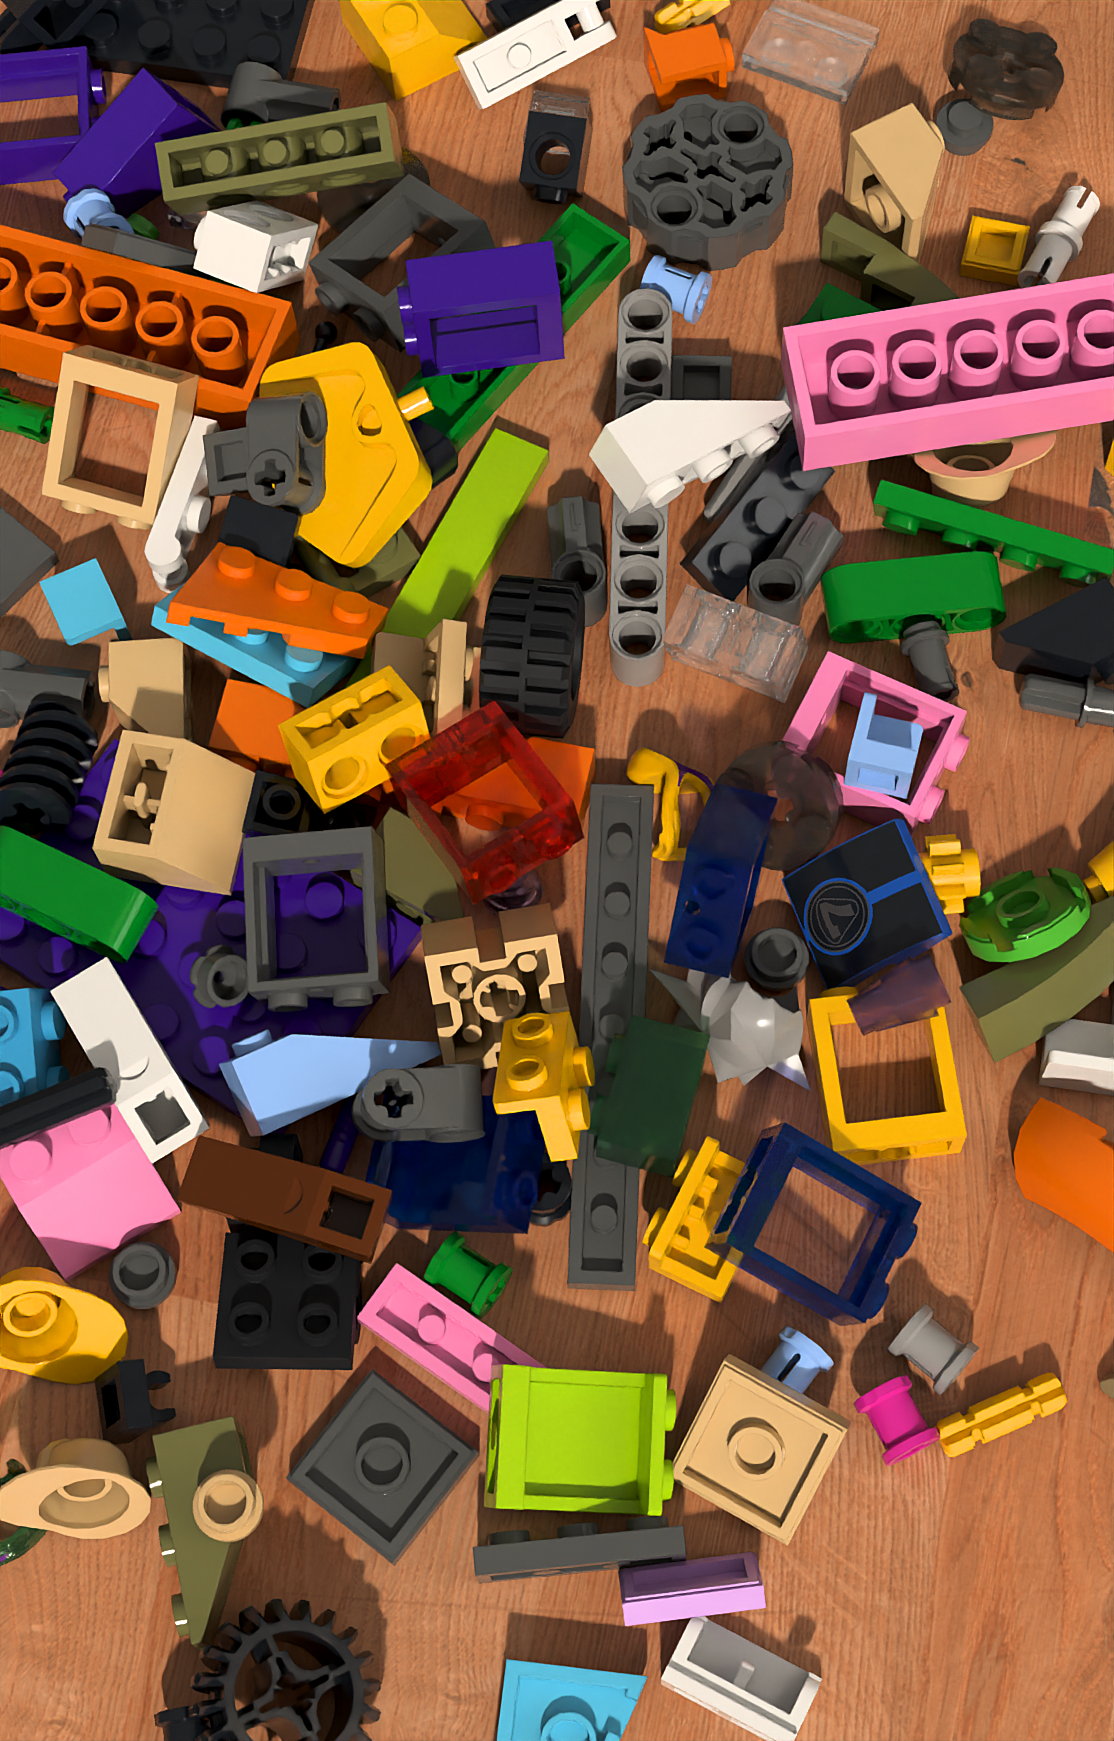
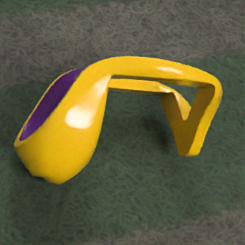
(670, 780)

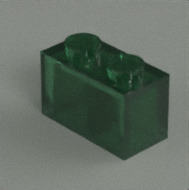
(650, 1096)

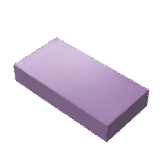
(691, 1588)

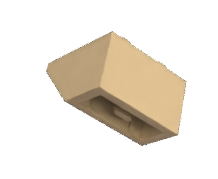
(173, 814)

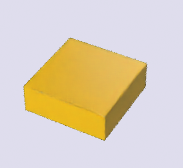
(994, 250)

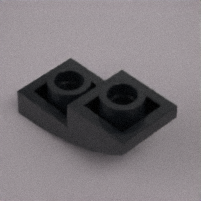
(284, 807)

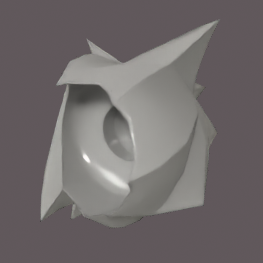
(743, 1025)

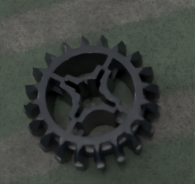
(278, 1673)

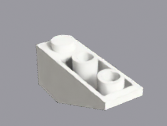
(673, 442)
(121, 1040)

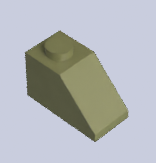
(414, 874)

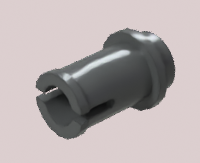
(929, 659)

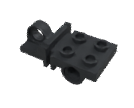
(283, 1297)

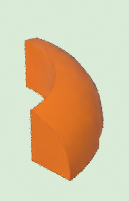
(1068, 1168)

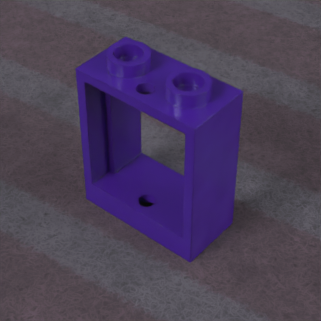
(47, 76)
(478, 284)

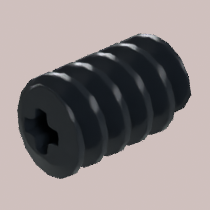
(46, 769)

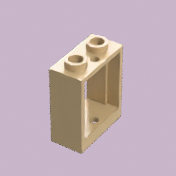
(131, 376)

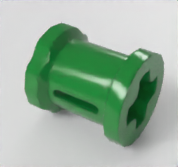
(468, 1274)

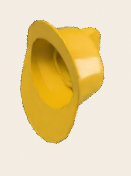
(57, 1328)

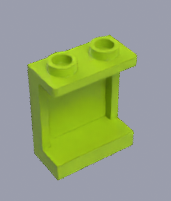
(578, 1440)

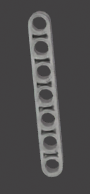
(644, 563)

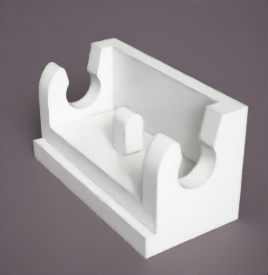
(740, 1681)

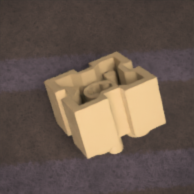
(490, 978)

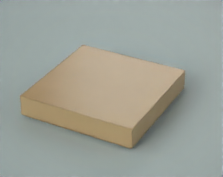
(758, 1449)

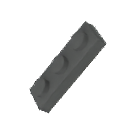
(578, 1550)

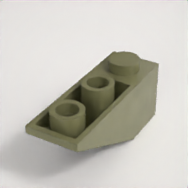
(203, 1564)

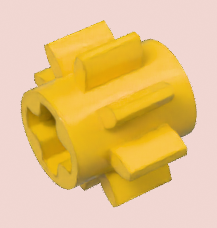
(951, 871)

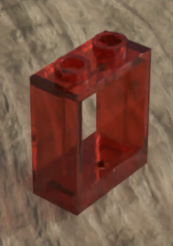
(481, 745)

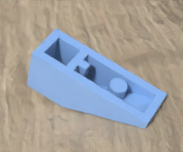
(304, 1073)

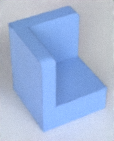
(882, 752)

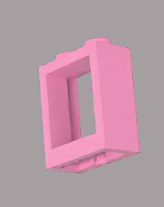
(941, 722)

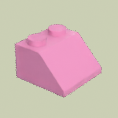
(86, 1189)

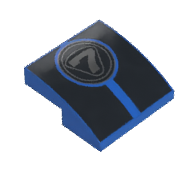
(866, 905)

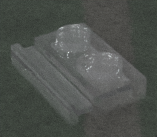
(810, 48)

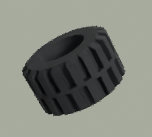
(533, 653)

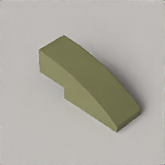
(1041, 993)

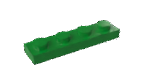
(968, 527)

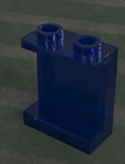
(465, 1184)

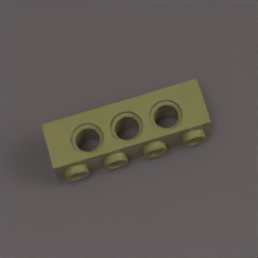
(280, 159)

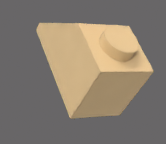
(150, 686)

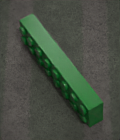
(586, 263)

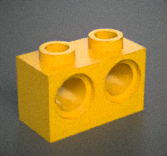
(350, 736)

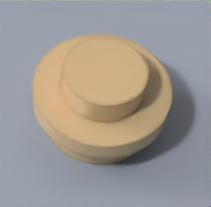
(228, 1505)

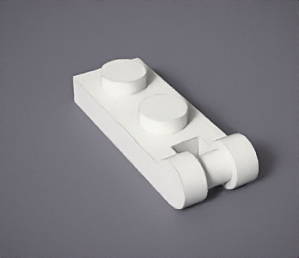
(531, 50)
(182, 511)

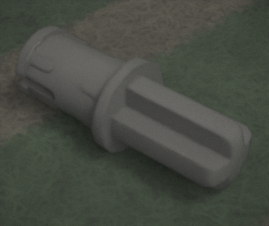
(1068, 700)

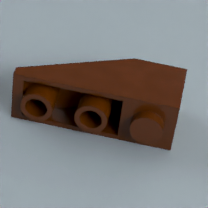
(287, 1197)

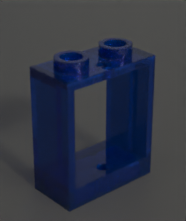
(720, 880)
(756, 1193)

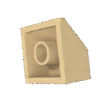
(895, 177)

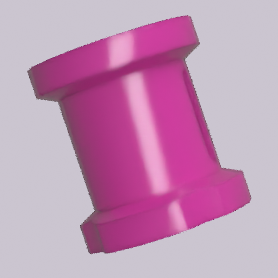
(897, 1420)

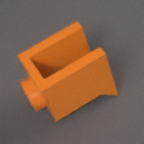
(687, 63)

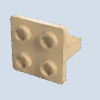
(436, 669)

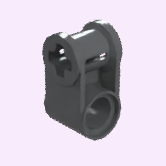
(287, 445)
(433, 1103)

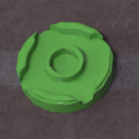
(1025, 915)

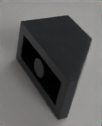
(1065, 639)

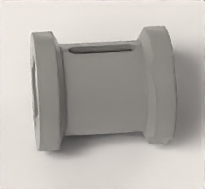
(933, 1349)

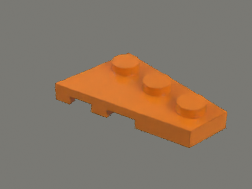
(261, 595)

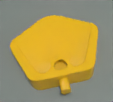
(371, 453)

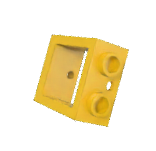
(892, 1137)

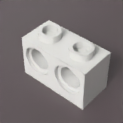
(254, 245)

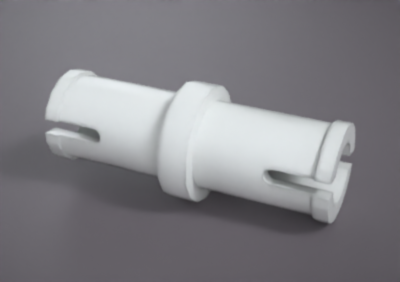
(1060, 238)

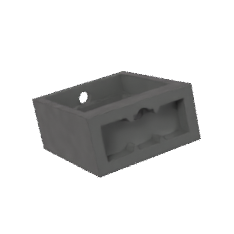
(402, 211)
(305, 854)

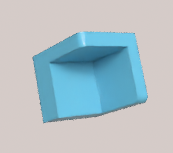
(84, 603)

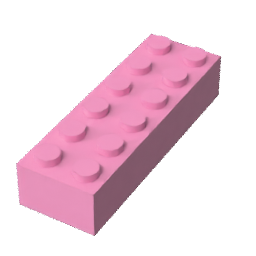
(951, 372)

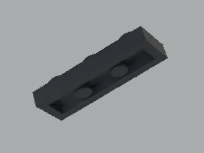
(754, 520)

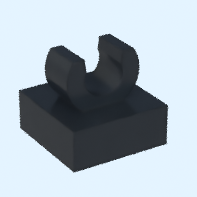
(126, 1403)

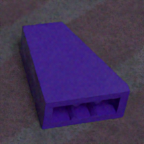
(120, 146)

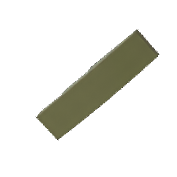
(886, 273)

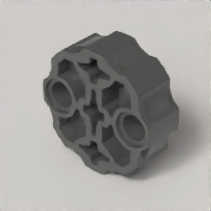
(707, 182)

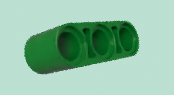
(889, 596)
(72, 897)

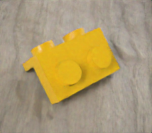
(546, 1073)
(680, 1234)

